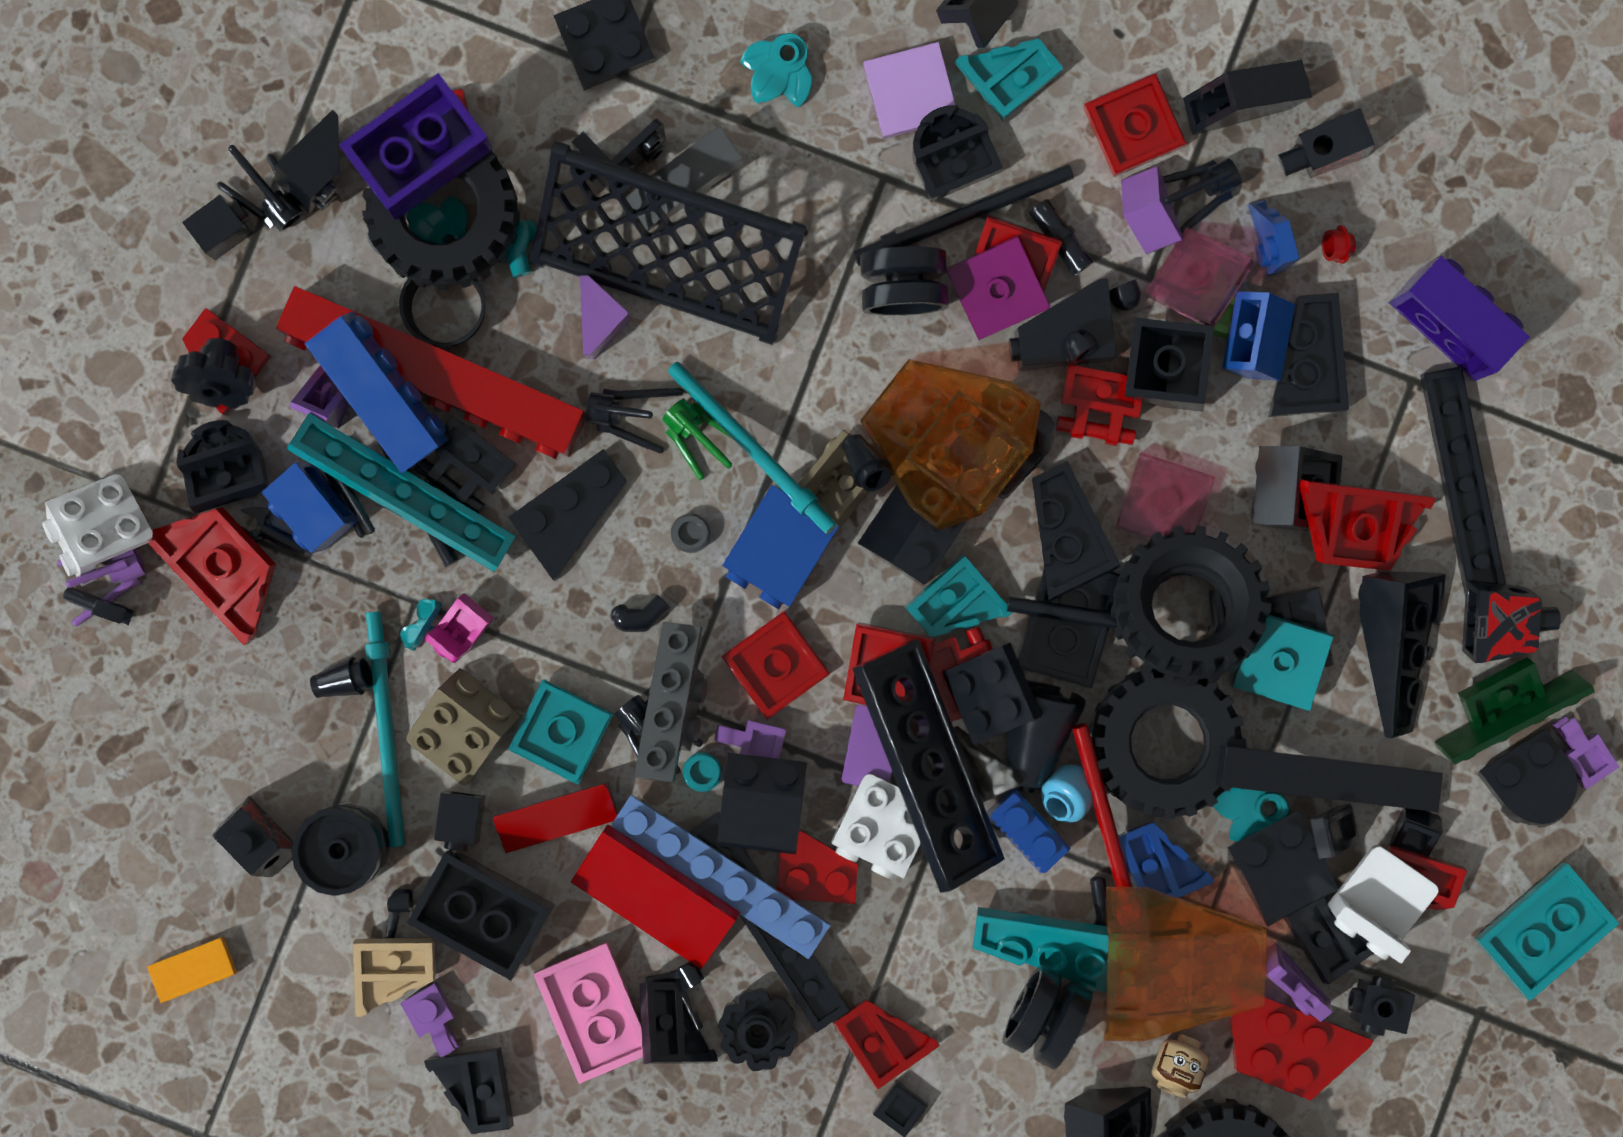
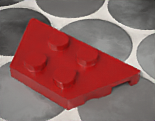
(1360, 523)
(220, 567)
(1292, 1048)

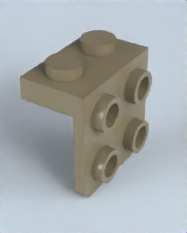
(461, 726)

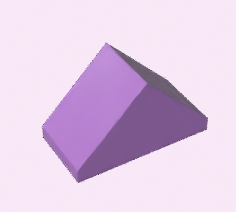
(1146, 212)
(600, 317)
(321, 399)

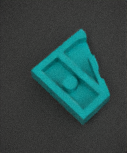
(1010, 74)
(956, 600)

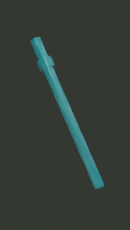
(802, 499)
(377, 652)

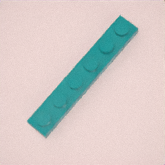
(401, 493)

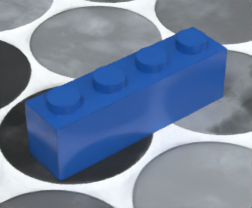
(377, 390)

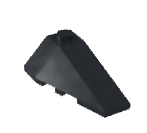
(1396, 627)
(1110, 1113)

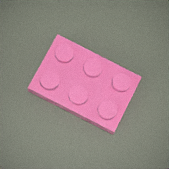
(592, 1011)

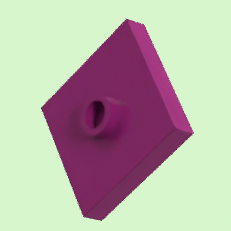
(998, 287)

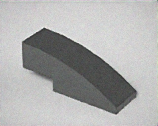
(694, 169)

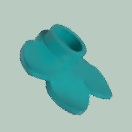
(775, 74)
(438, 224)
(1246, 811)

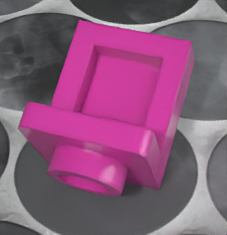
(459, 629)

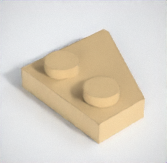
(390, 969)

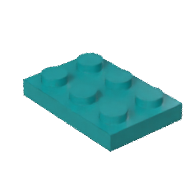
(1546, 931)

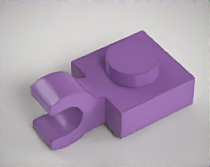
(756, 739)
(1587, 754)
(429, 1013)

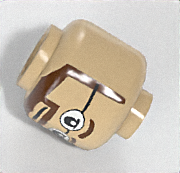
(1180, 1066)

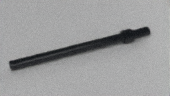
(969, 211)

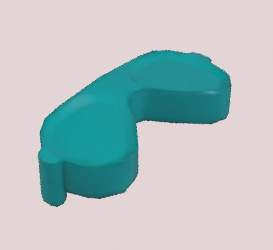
(427, 612)

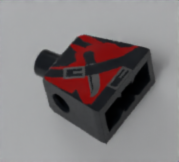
(1344, 137)
(1503, 621)
(254, 840)

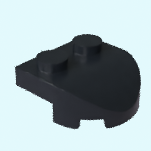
(953, 151)
(221, 466)
(1533, 782)

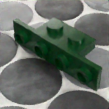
(1507, 705)

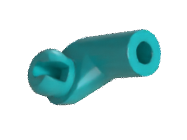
(516, 252)

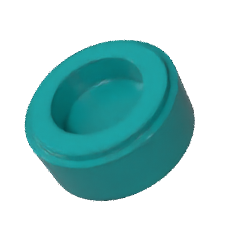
(702, 771)

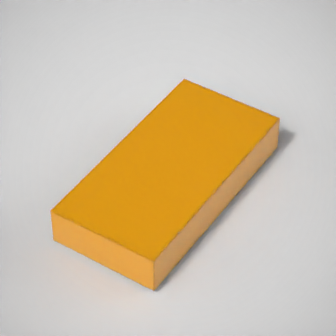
(192, 969)

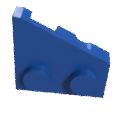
(1275, 238)
(1159, 863)

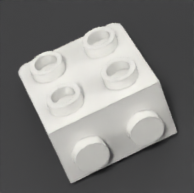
(95, 524)
(878, 829)
(1382, 902)

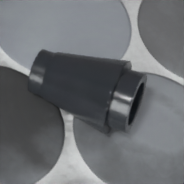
(867, 465)
(343, 679)

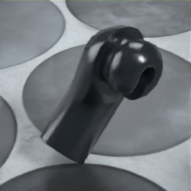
(639, 619)

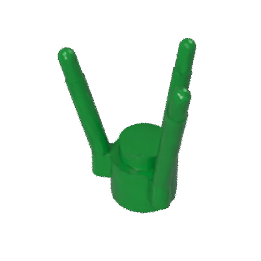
(685, 422)

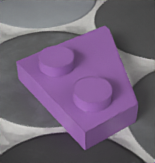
(1296, 983)

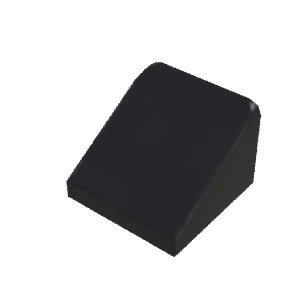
(1417, 831)

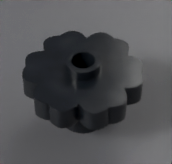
(214, 375)
(763, 1049)

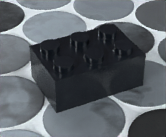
(480, 913)

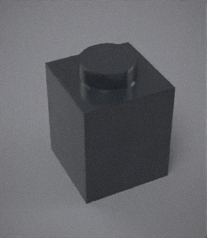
(218, 226)
(459, 819)

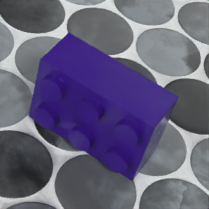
(416, 146)
(1460, 318)

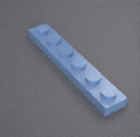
(722, 876)

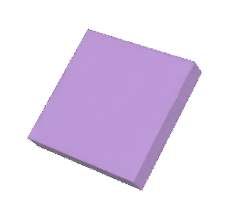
(907, 88)

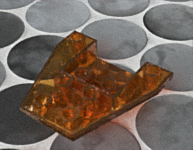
(951, 438)
(1176, 965)

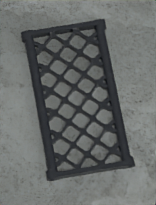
(695, 207)

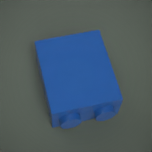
(777, 550)

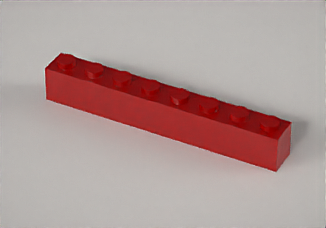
(450, 379)

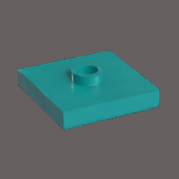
(1286, 663)
(561, 731)

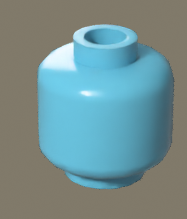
(1067, 794)

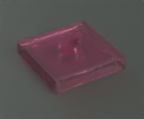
(1199, 278)
(1163, 497)

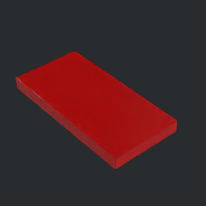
(655, 896)

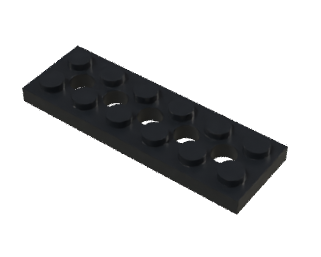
(907, 760)

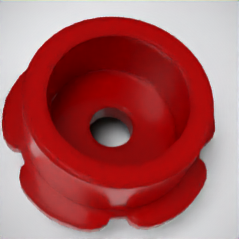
(1338, 245)

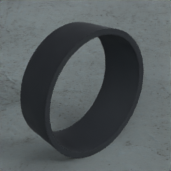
(405, 307)

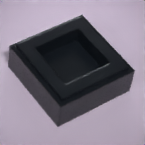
(900, 1108)

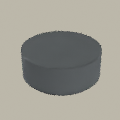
(690, 533)

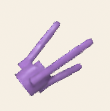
(123, 568)

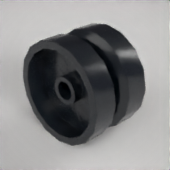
(904, 281)
(316, 853)
(1047, 1017)

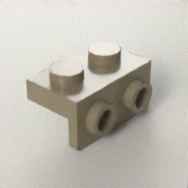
(833, 481)

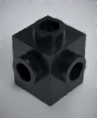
(1381, 1005)

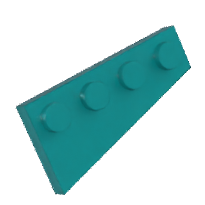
(1063, 946)

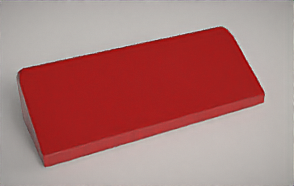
(556, 817)

